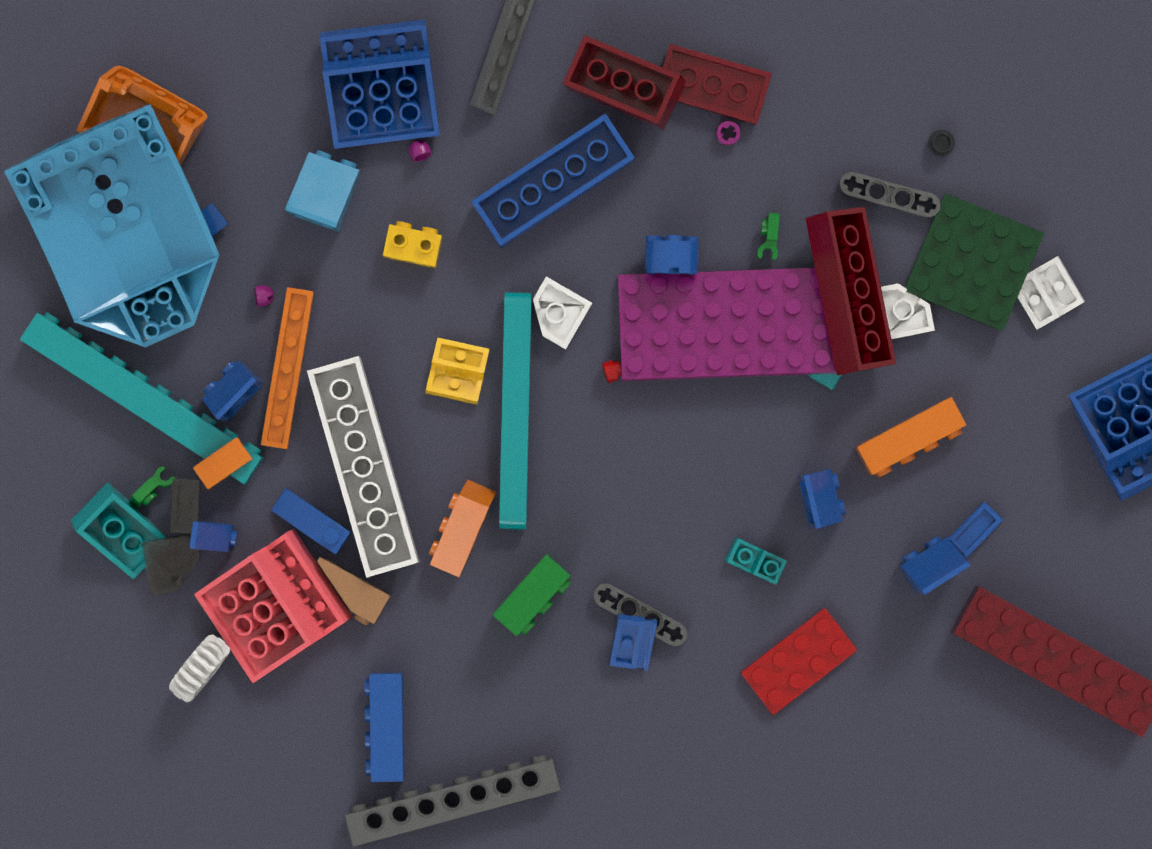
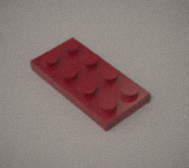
(719, 84)

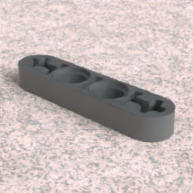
(888, 198)
(642, 610)

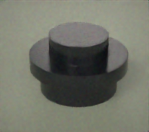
(941, 143)

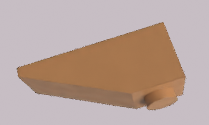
(359, 595)

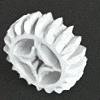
(199, 668)

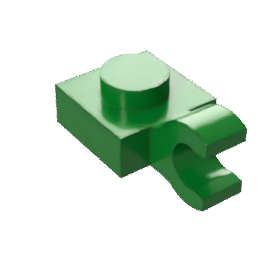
(770, 229)
(146, 492)

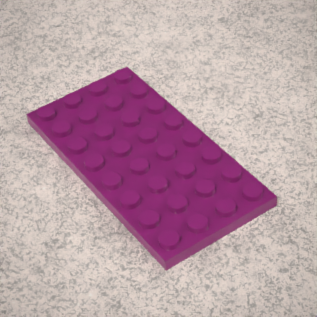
(722, 325)

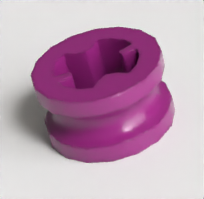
(725, 125)

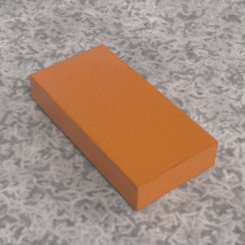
(222, 463)

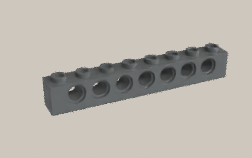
(362, 832)

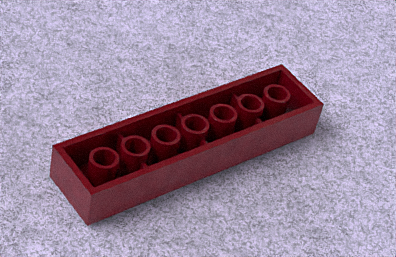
(1056, 660)

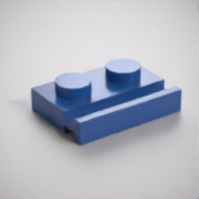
(632, 642)

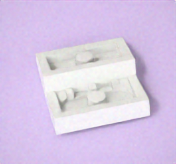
(1049, 293)

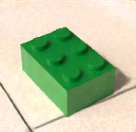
(533, 596)

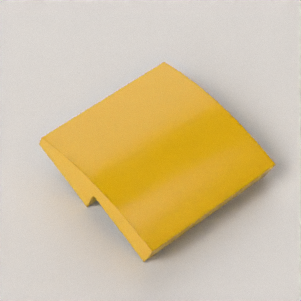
(457, 371)

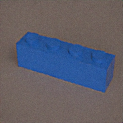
(386, 727)

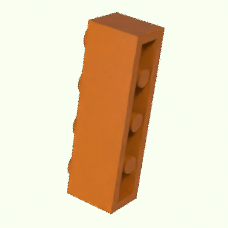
(911, 436)

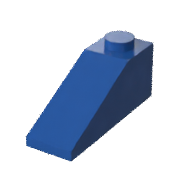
(311, 521)
(213, 536)

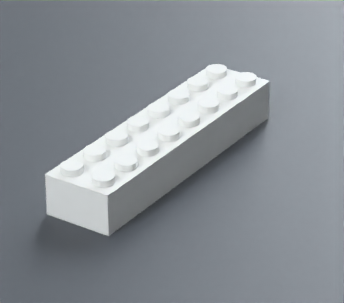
(363, 466)

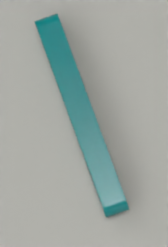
(515, 411)

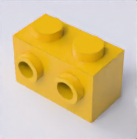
(413, 245)

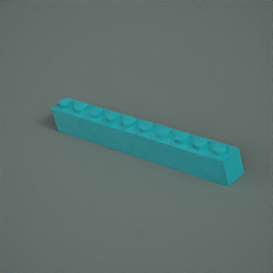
(133, 391)

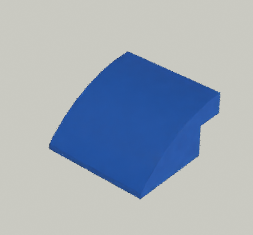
(379, 84)
(1119, 425)

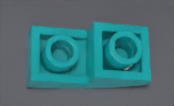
(755, 560)

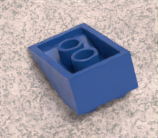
(231, 391)
(821, 499)
(933, 565)

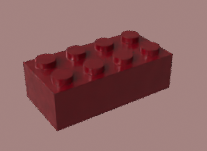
(624, 82)

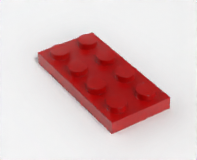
(798, 661)

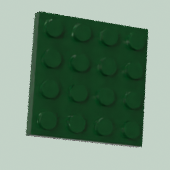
(974, 262)

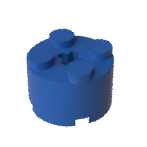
(671, 254)

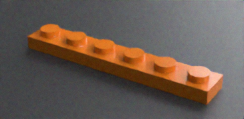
(287, 368)

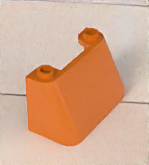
(124, 90)

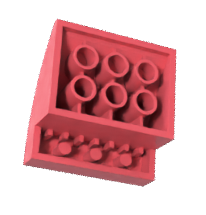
(273, 605)

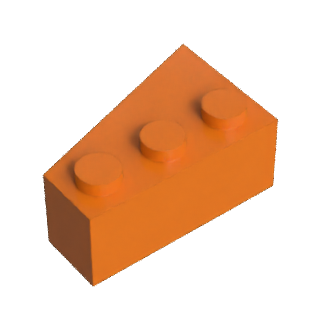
(461, 527)

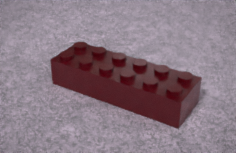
(850, 290)

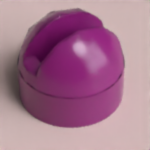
(419, 151)
(263, 295)

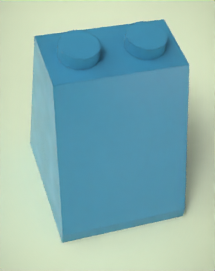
(323, 190)

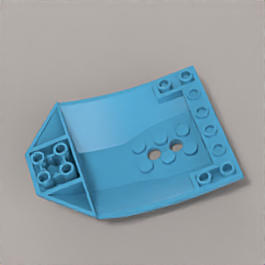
(128, 270)

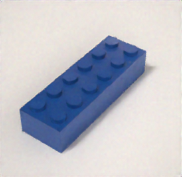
(553, 181)

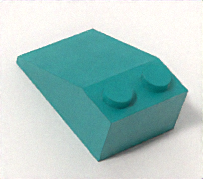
(116, 529)

